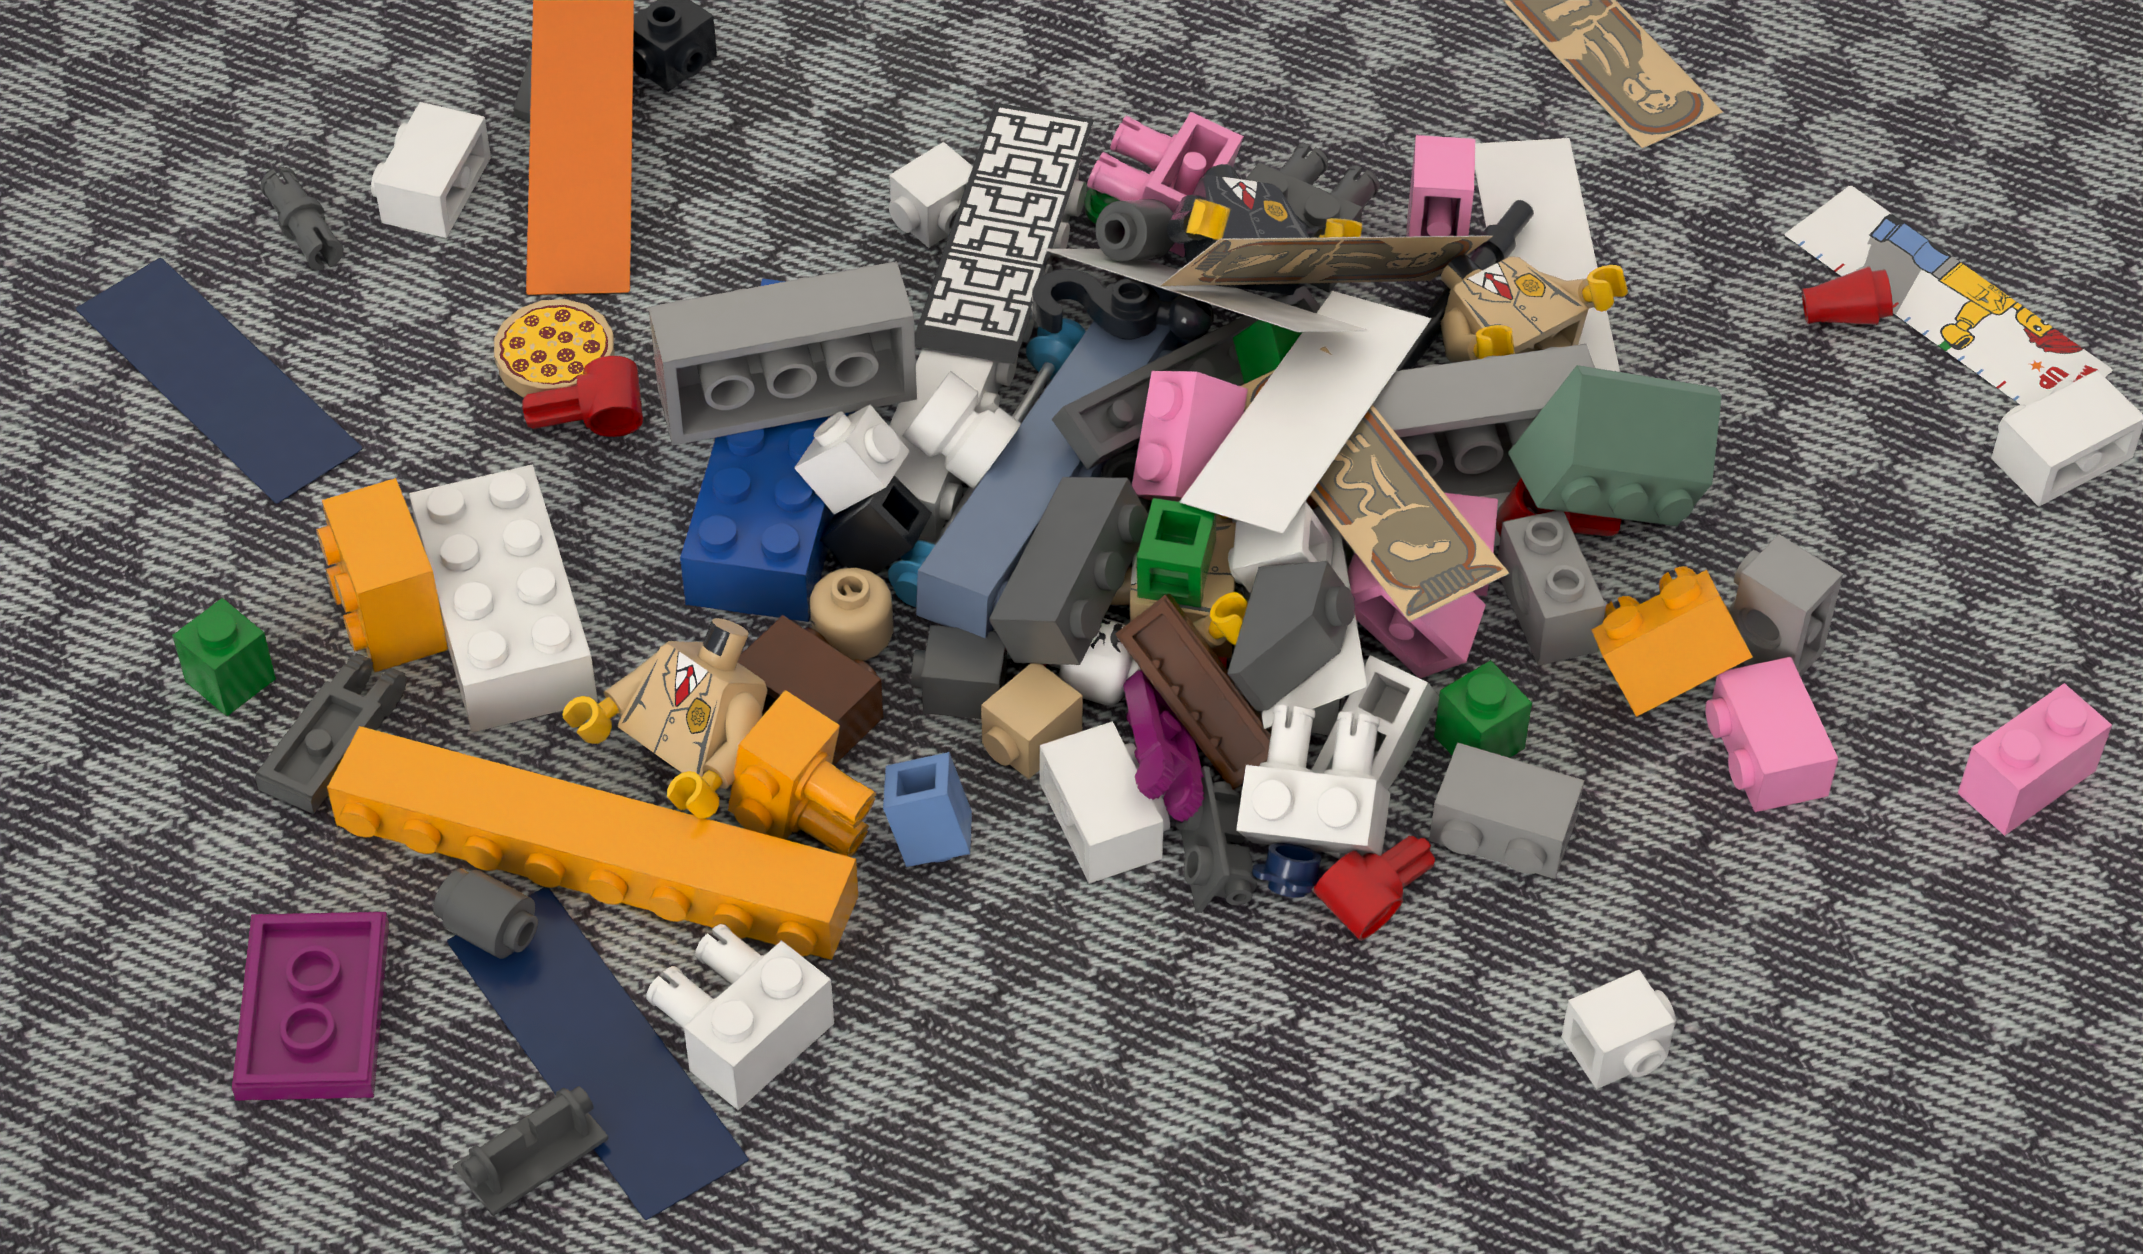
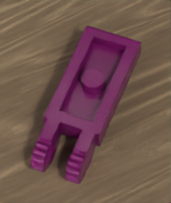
(1163, 750)

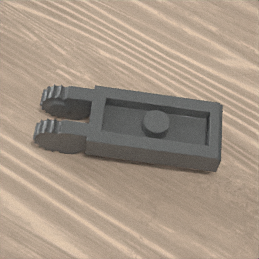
(318, 739)

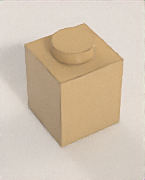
(1029, 713)

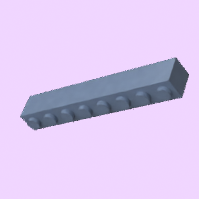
(989, 534)

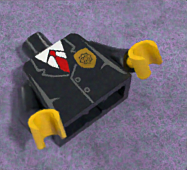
(1239, 210)

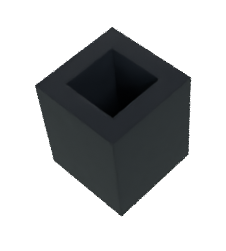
(877, 528)

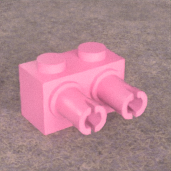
(1176, 160)

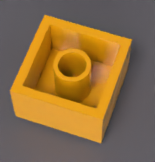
(381, 576)

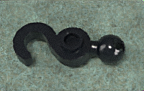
(1122, 308)

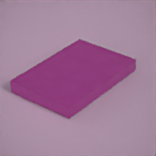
(311, 1006)

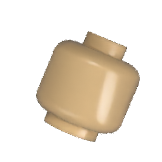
(853, 612)

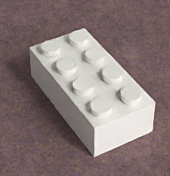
(503, 598)

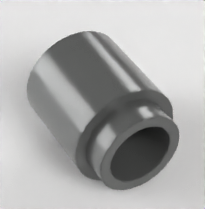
(1134, 230)
(486, 912)

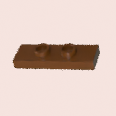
(1197, 688)

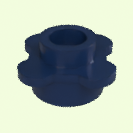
(1290, 869)

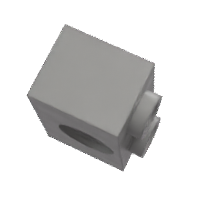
(1550, 587)
(1785, 603)

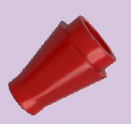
(1851, 299)

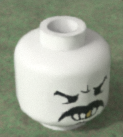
(1103, 667)

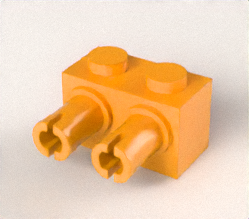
(1669, 640)
(790, 782)

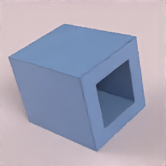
(927, 809)

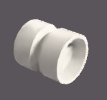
(961, 430)

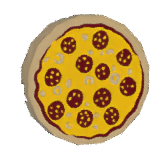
(550, 345)

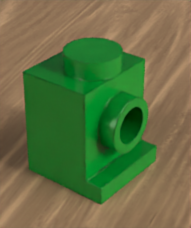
(1175, 552)

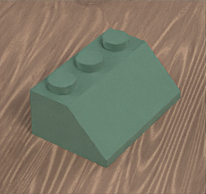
(1621, 446)

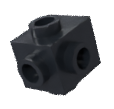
(672, 42)

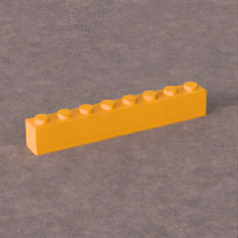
(594, 842)

